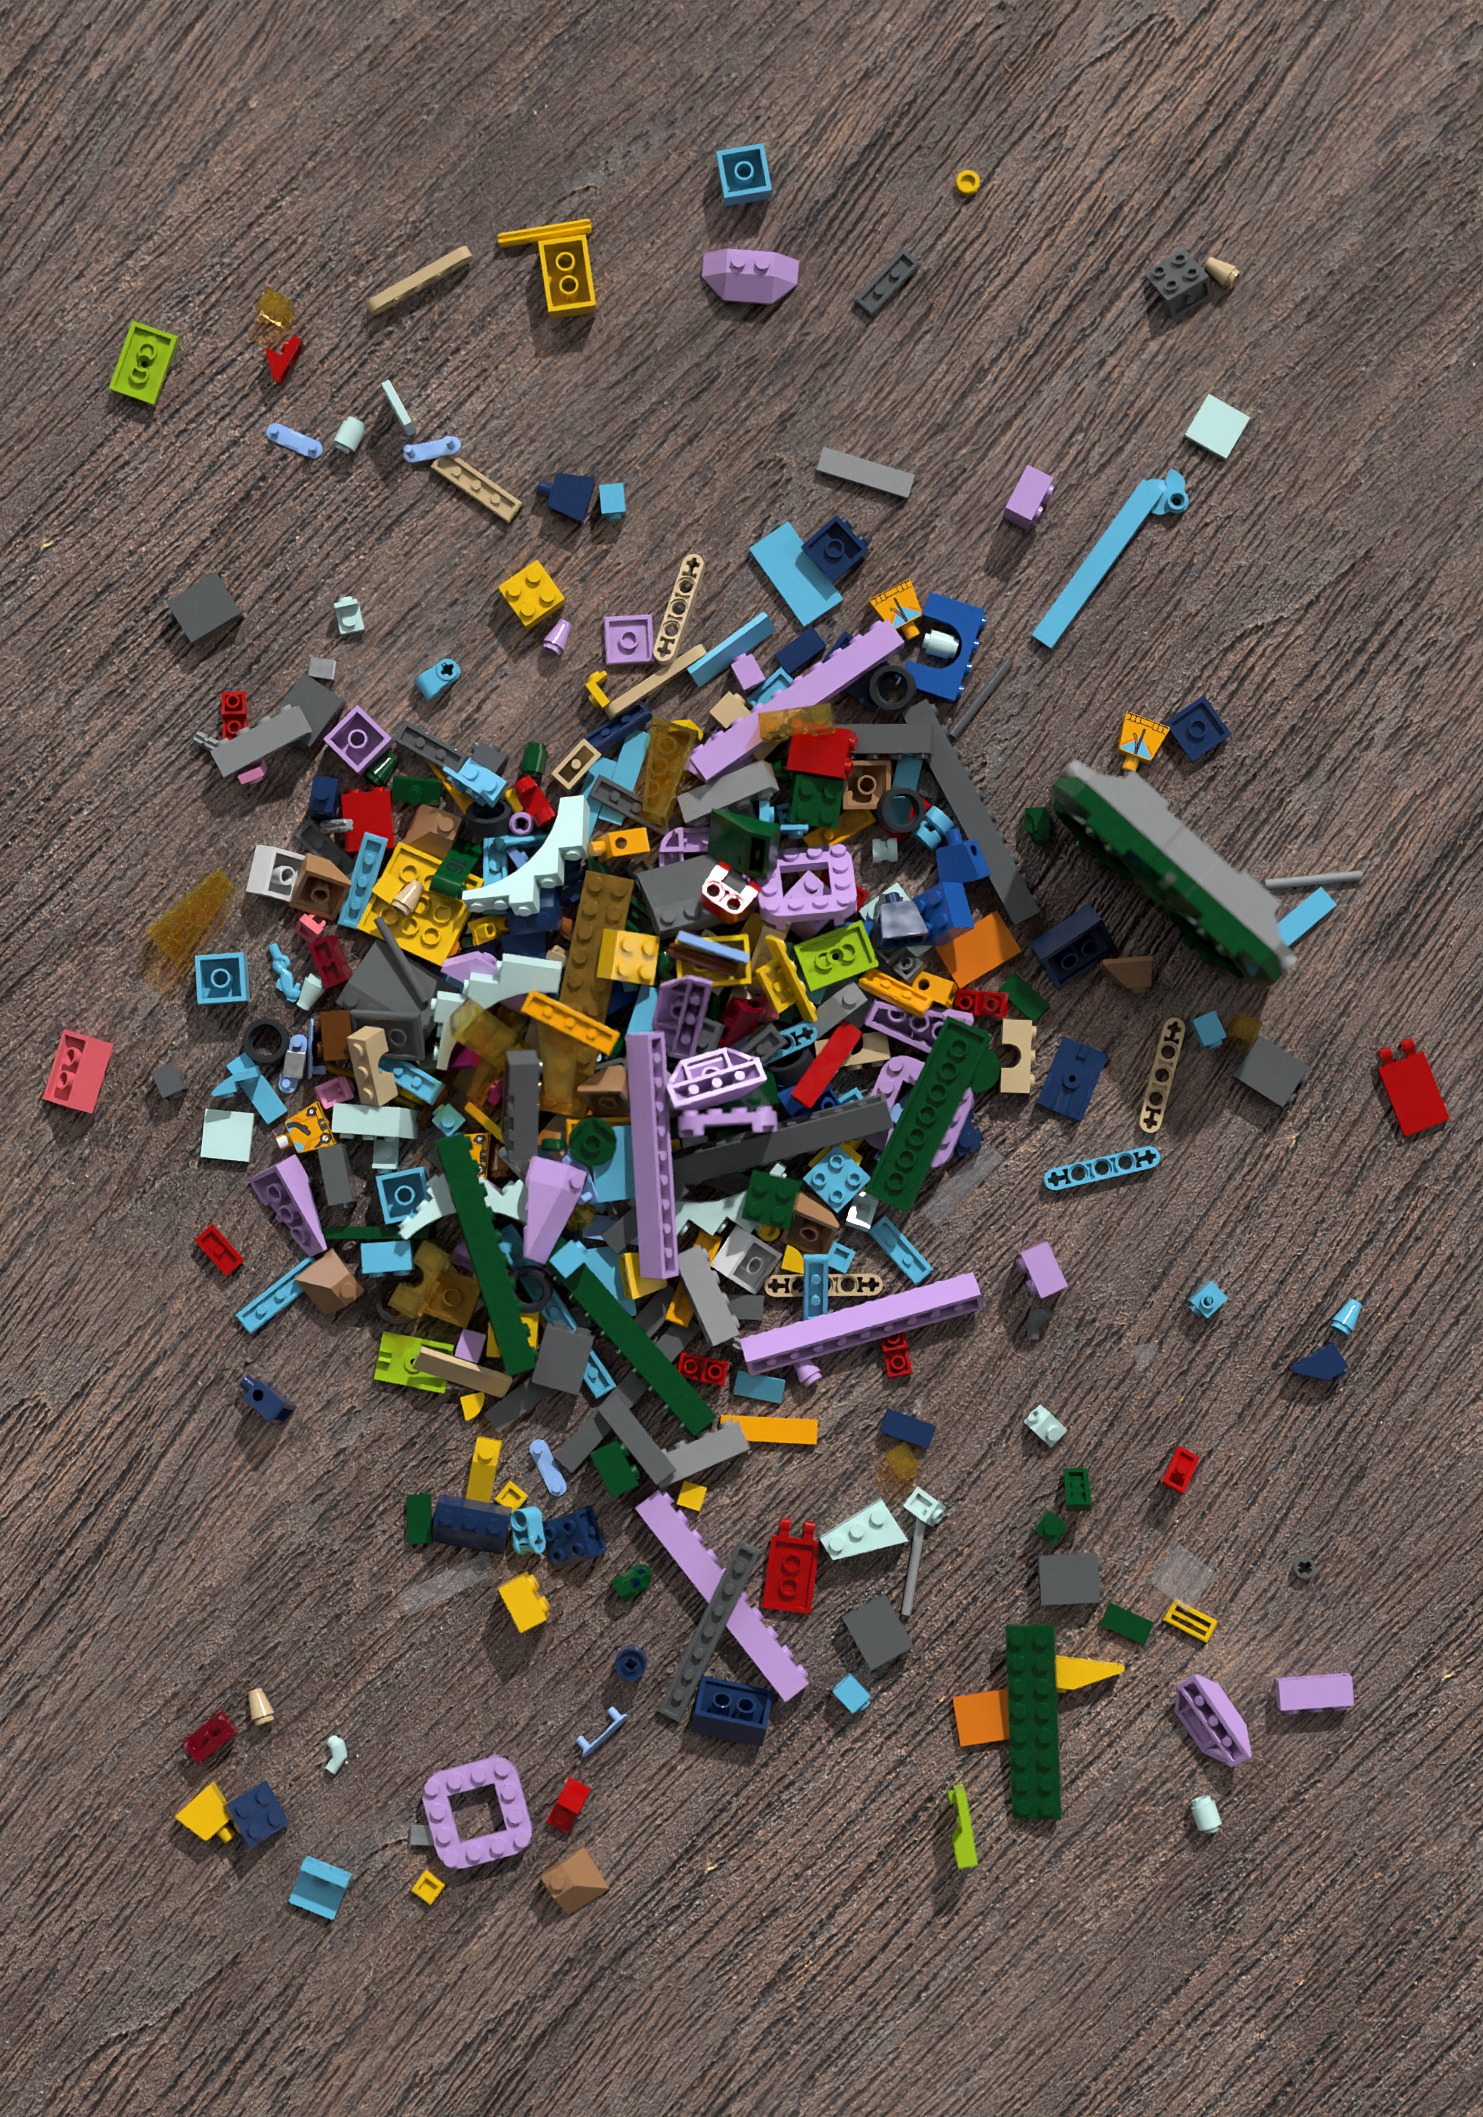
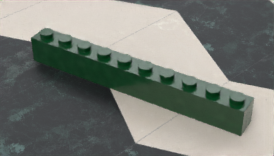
(485, 1254)
(633, 1344)

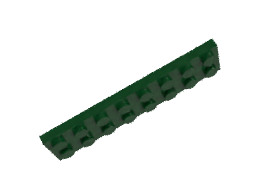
(928, 1114)
(1033, 1721)

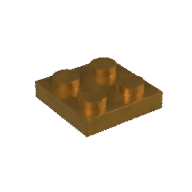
(454, 1299)

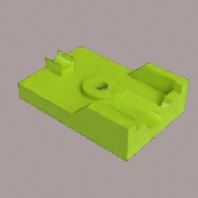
(142, 345)
(853, 950)
(395, 1361)
(962, 1837)

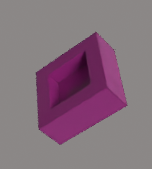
(495, 1093)

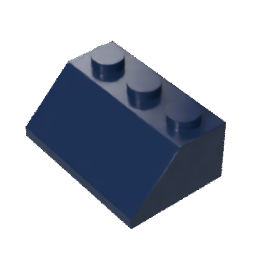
(1073, 946)
(471, 1524)
(732, 1711)

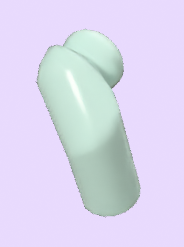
(338, 1752)

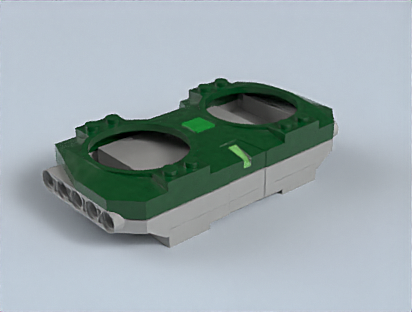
(1212, 905)

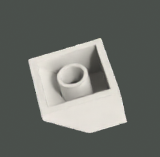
(273, 872)
(746, 1259)

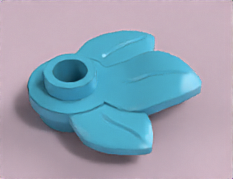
(1172, 488)

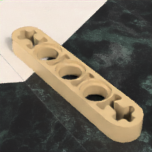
(419, 280)
(679, 621)
(655, 681)
(1161, 1087)
(835, 1285)

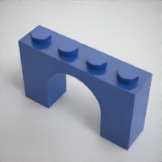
(964, 622)

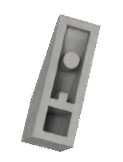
(836, 1009)

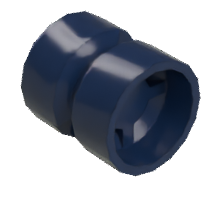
(631, 1662)

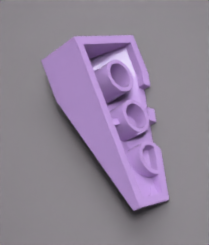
(551, 1198)

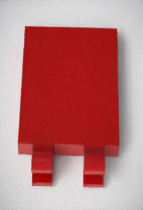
(1411, 1089)
(791, 1569)

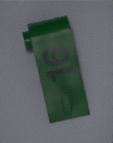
(452, 873)

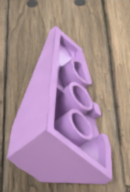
(290, 1196)

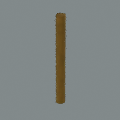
(340, 1071)

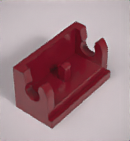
(330, 961)
(739, 1023)
(210, 1736)

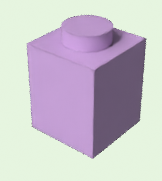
(747, 672)
(471, 1345)

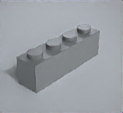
(260, 741)
(728, 793)
(705, 1296)
(706, 1450)

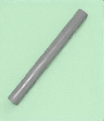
(1313, 879)
(913, 1567)

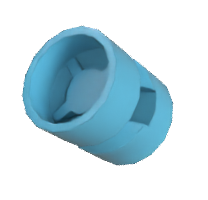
(936, 820)

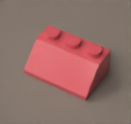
(78, 1071)

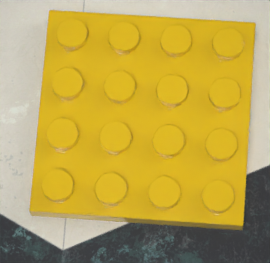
(435, 922)

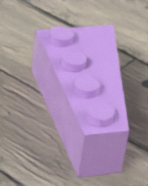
(909, 1027)

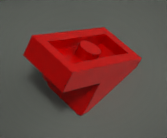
(282, 364)
(1179, 1470)
(568, 1804)

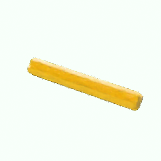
(544, 233)

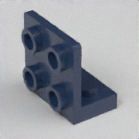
(573, 1538)

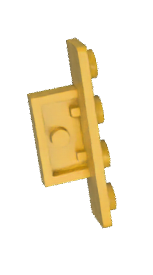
(781, 982)

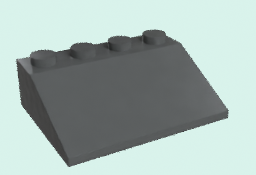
(675, 892)
(384, 987)

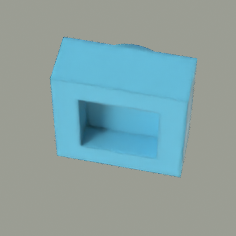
(840, 1257)

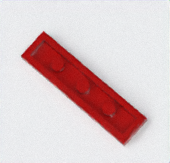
(826, 1064)

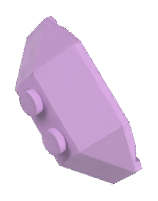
(750, 275)
(485, 963)
(681, 1014)
(714, 1079)
(1212, 1720)

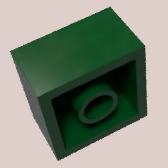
(814, 801)
(772, 1199)
(616, 1468)

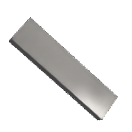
(865, 473)

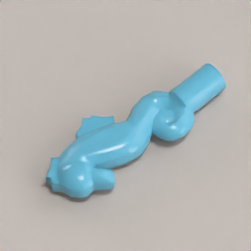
(280, 966)

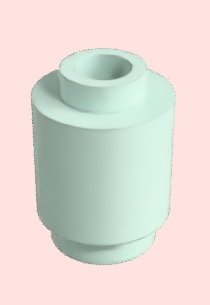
(349, 435)
(940, 644)
(1205, 1814)

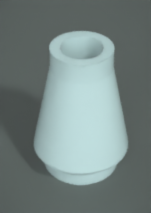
(311, 991)

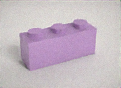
(1314, 1692)

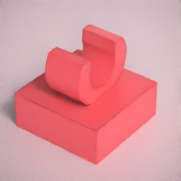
(309, 929)
(764, 1004)

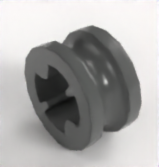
(1304, 1575)

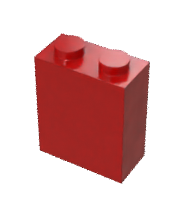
(823, 754)
(371, 814)

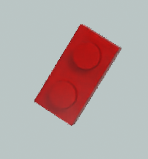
(219, 1249)

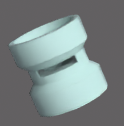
(884, 850)

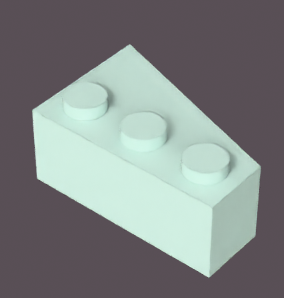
(374, 1121)
(863, 1532)

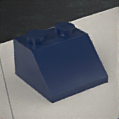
(547, 919)

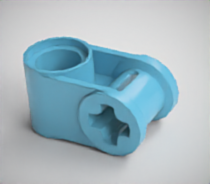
(433, 681)
(527, 1529)

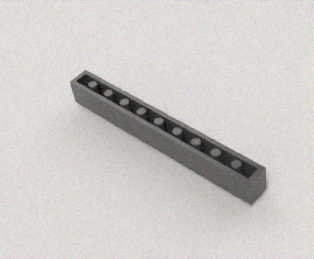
(974, 819)
(793, 1137)

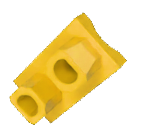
(488, 928)

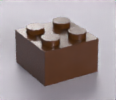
(333, 1030)

